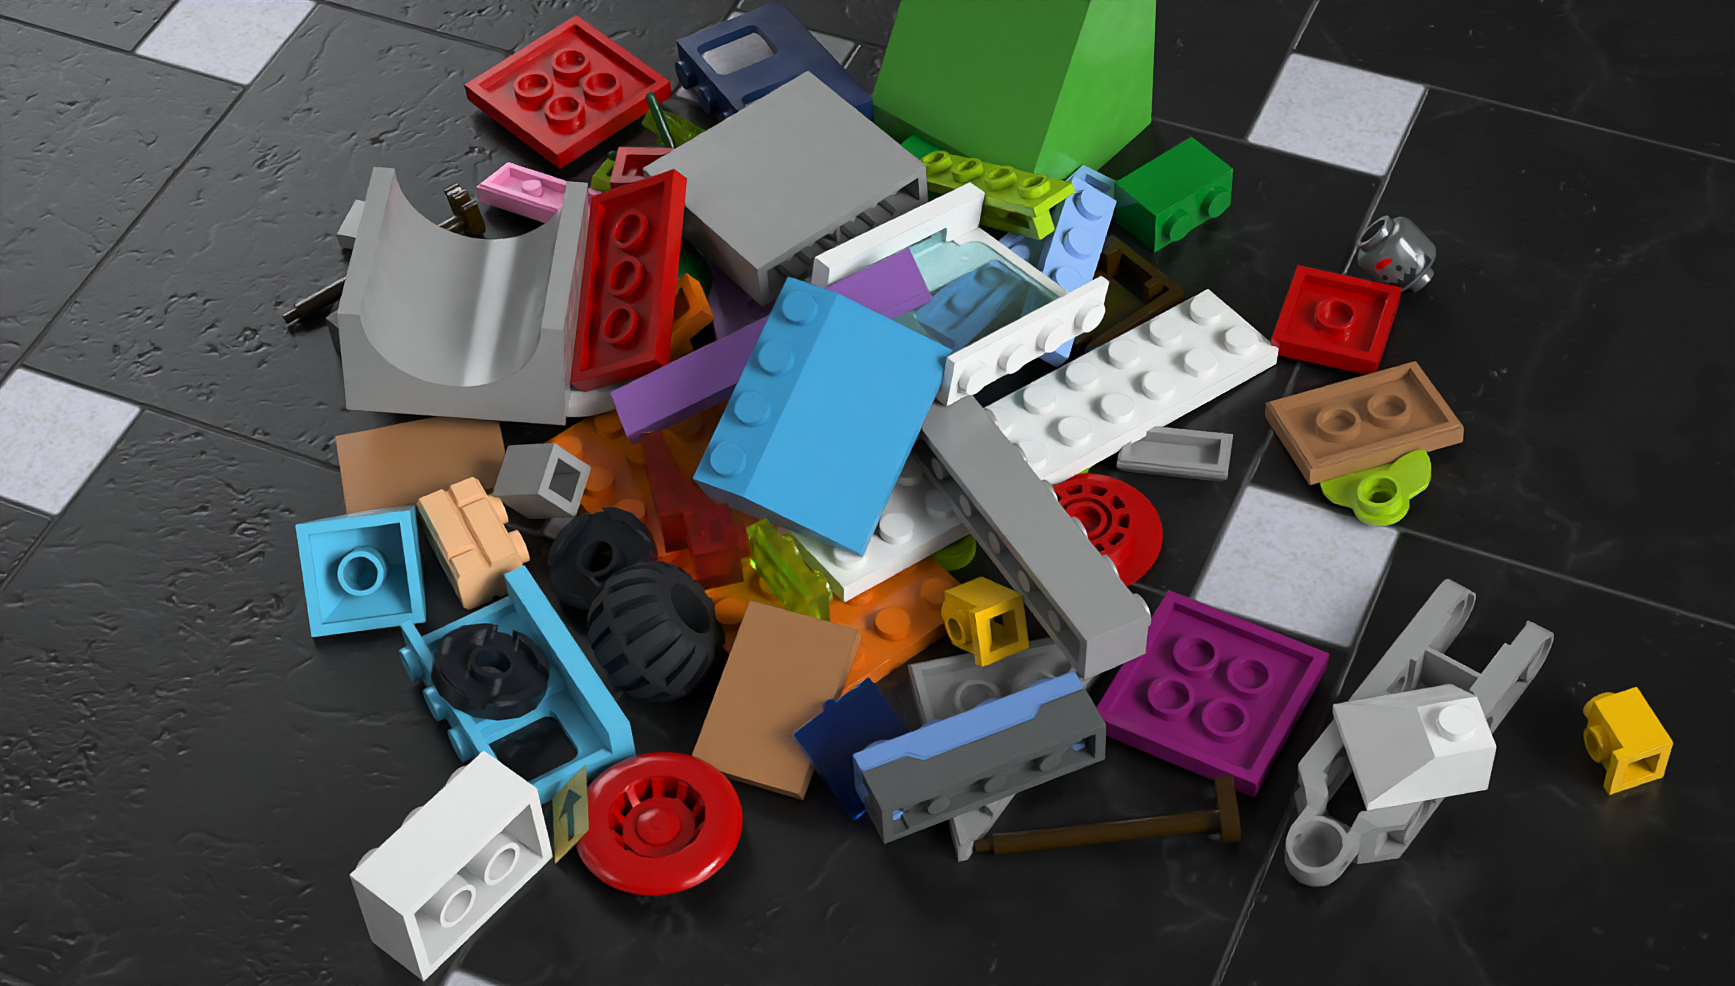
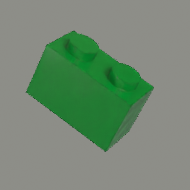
(1173, 194)

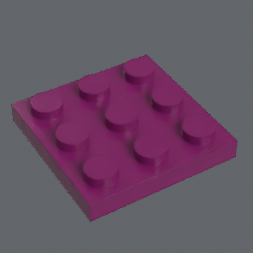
(1212, 692)

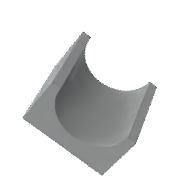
(461, 319)

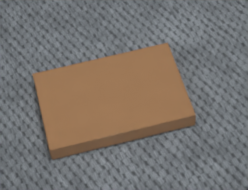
(1363, 422)
(417, 458)
(768, 690)

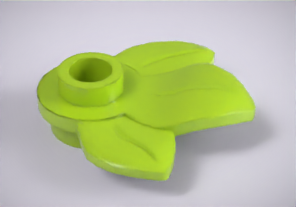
(1381, 492)

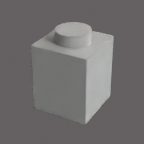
(541, 481)

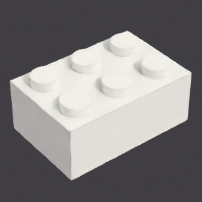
(452, 864)

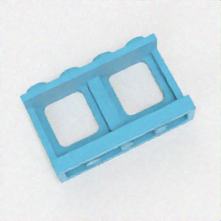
(573, 692)

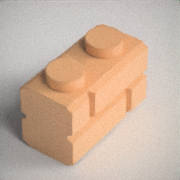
(471, 540)

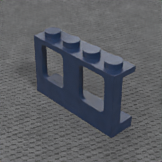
(794, 52)

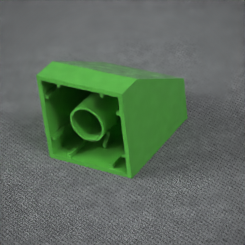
(1020, 79)

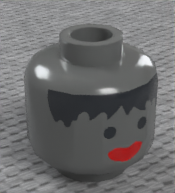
(1396, 253)

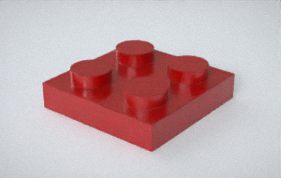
(1336, 320)

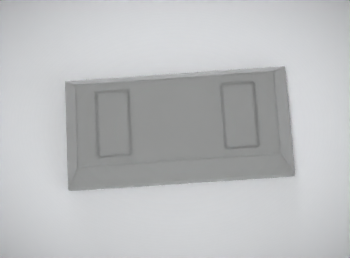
(1178, 454)

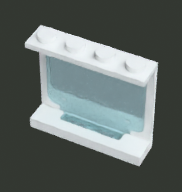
(984, 296)

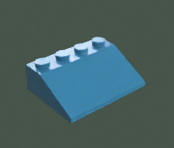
(823, 417)

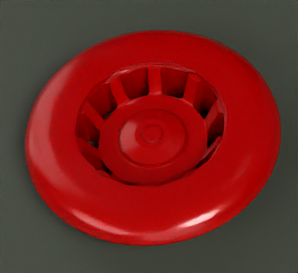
(1117, 514)
(660, 839)

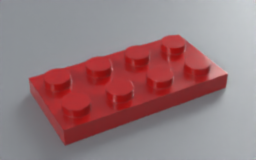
(629, 281)

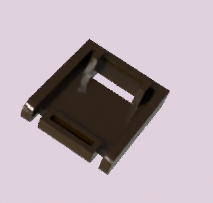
(1122, 308)

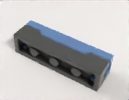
(979, 756)

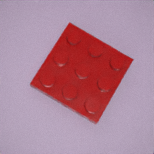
(567, 91)

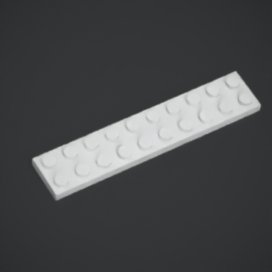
(1067, 426)

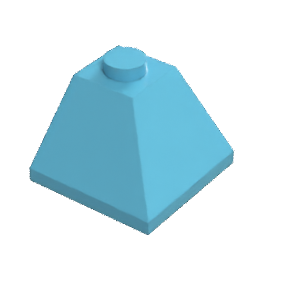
(362, 570)

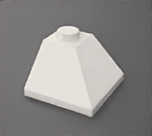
(1416, 745)

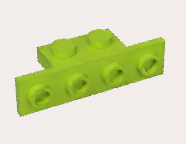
(1012, 198)

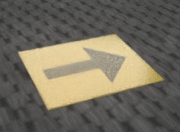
(570, 814)

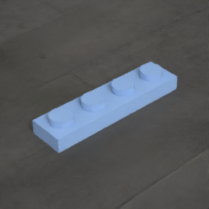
(1075, 245)

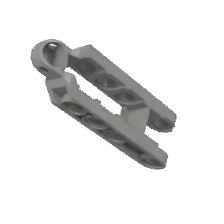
(1322, 846)

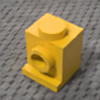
(971, 625)
(1626, 739)

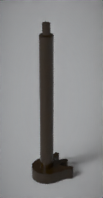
(465, 219)
(1222, 818)

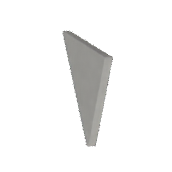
(958, 685)

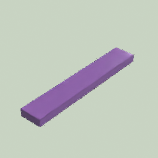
(714, 370)

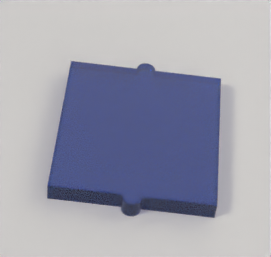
(845, 729)

